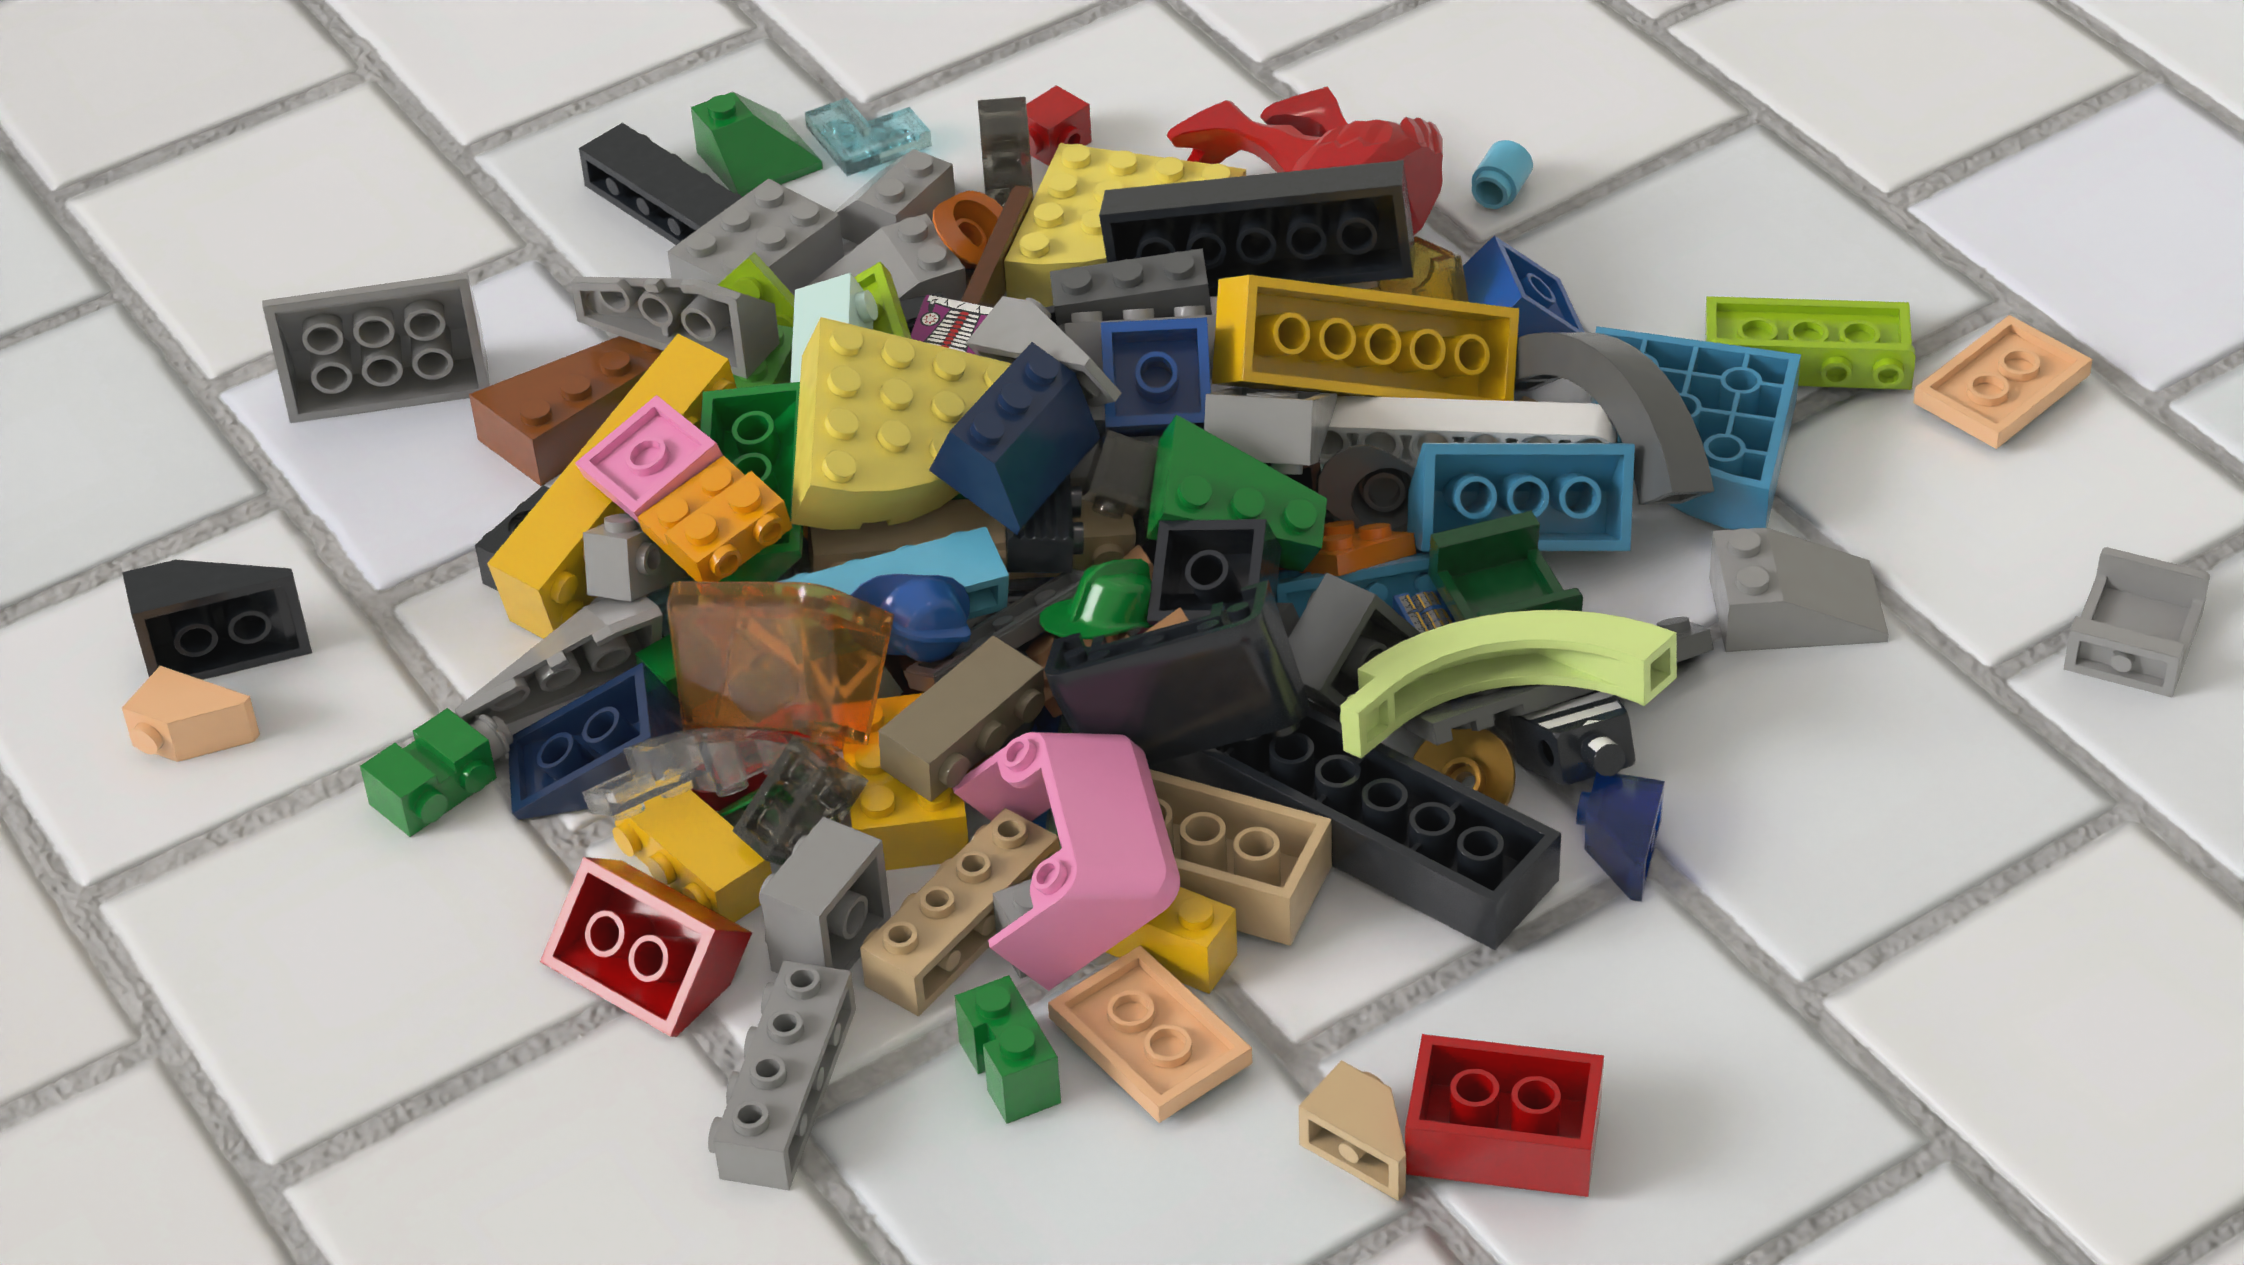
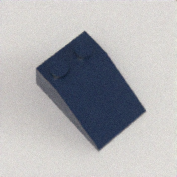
(586, 741)

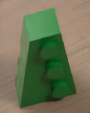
(1213, 480)

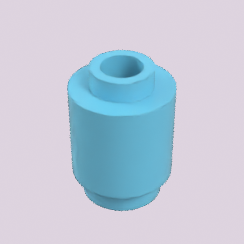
(1501, 174)

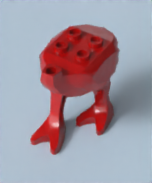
(1313, 134)

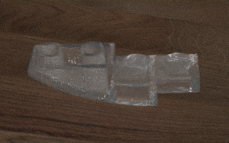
(688, 759)

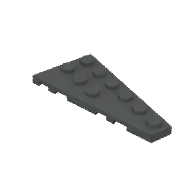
(1478, 709)

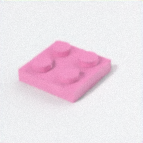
(648, 457)

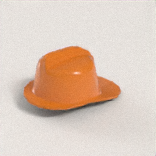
(967, 224)

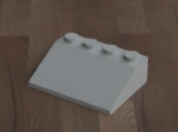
(377, 347)

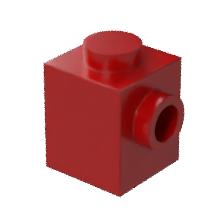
(1057, 119)

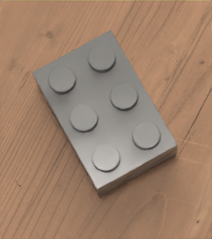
(779, 225)

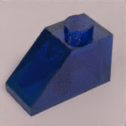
(1622, 827)

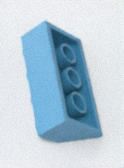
(1572, 488)

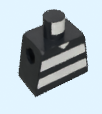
(1580, 738)

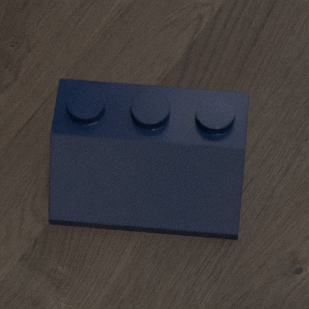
(1019, 439)

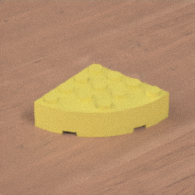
(1064, 218)
(875, 422)

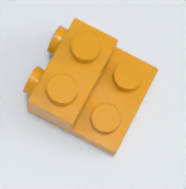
(716, 521)

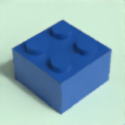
(1158, 370)

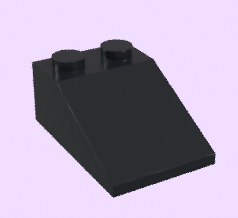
(215, 616)

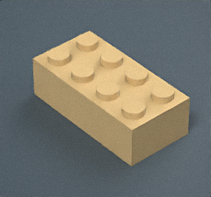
(1246, 853)

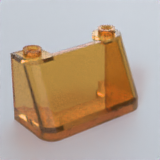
(778, 658)

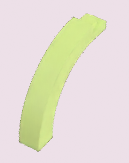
(1506, 651)

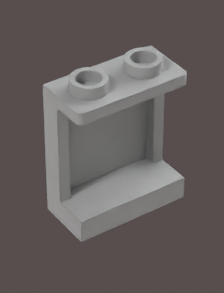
(2137, 622)

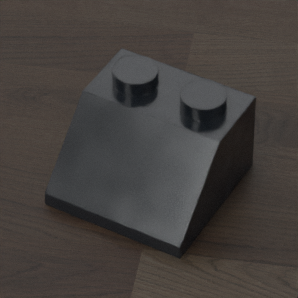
(1209, 564)

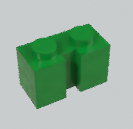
(430, 774)
(1008, 1046)

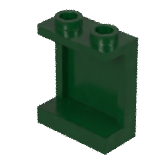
(1496, 569)

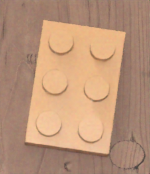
(2002, 381)
(1150, 1033)

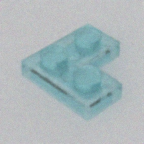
(864, 144)

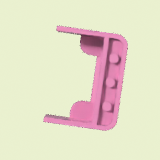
(1113, 839)

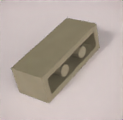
(962, 718)

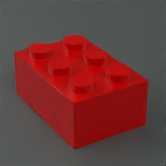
(1504, 1115)

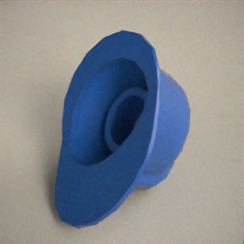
(927, 612)

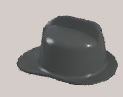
(1367, 486)

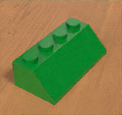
(759, 435)

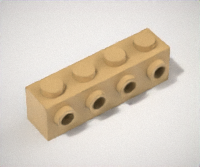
(953, 914)

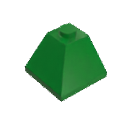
(749, 143)

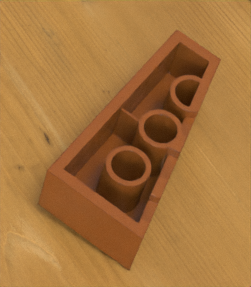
(555, 409)

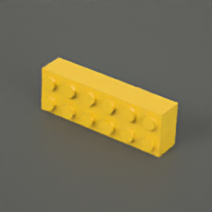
(1361, 341)
(543, 560)

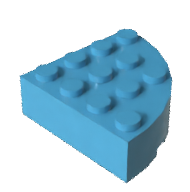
(1742, 413)

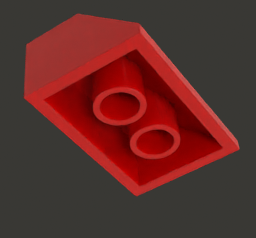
(643, 945)

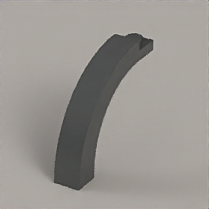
(1636, 398)

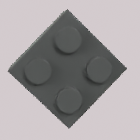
(1339, 635)

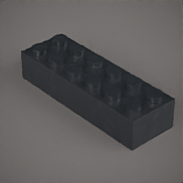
(1281, 225)

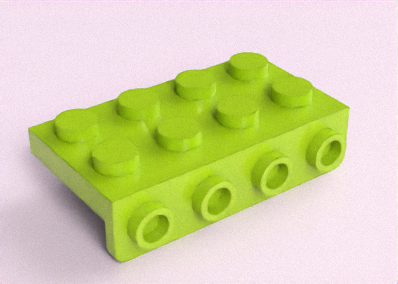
(1837, 339)

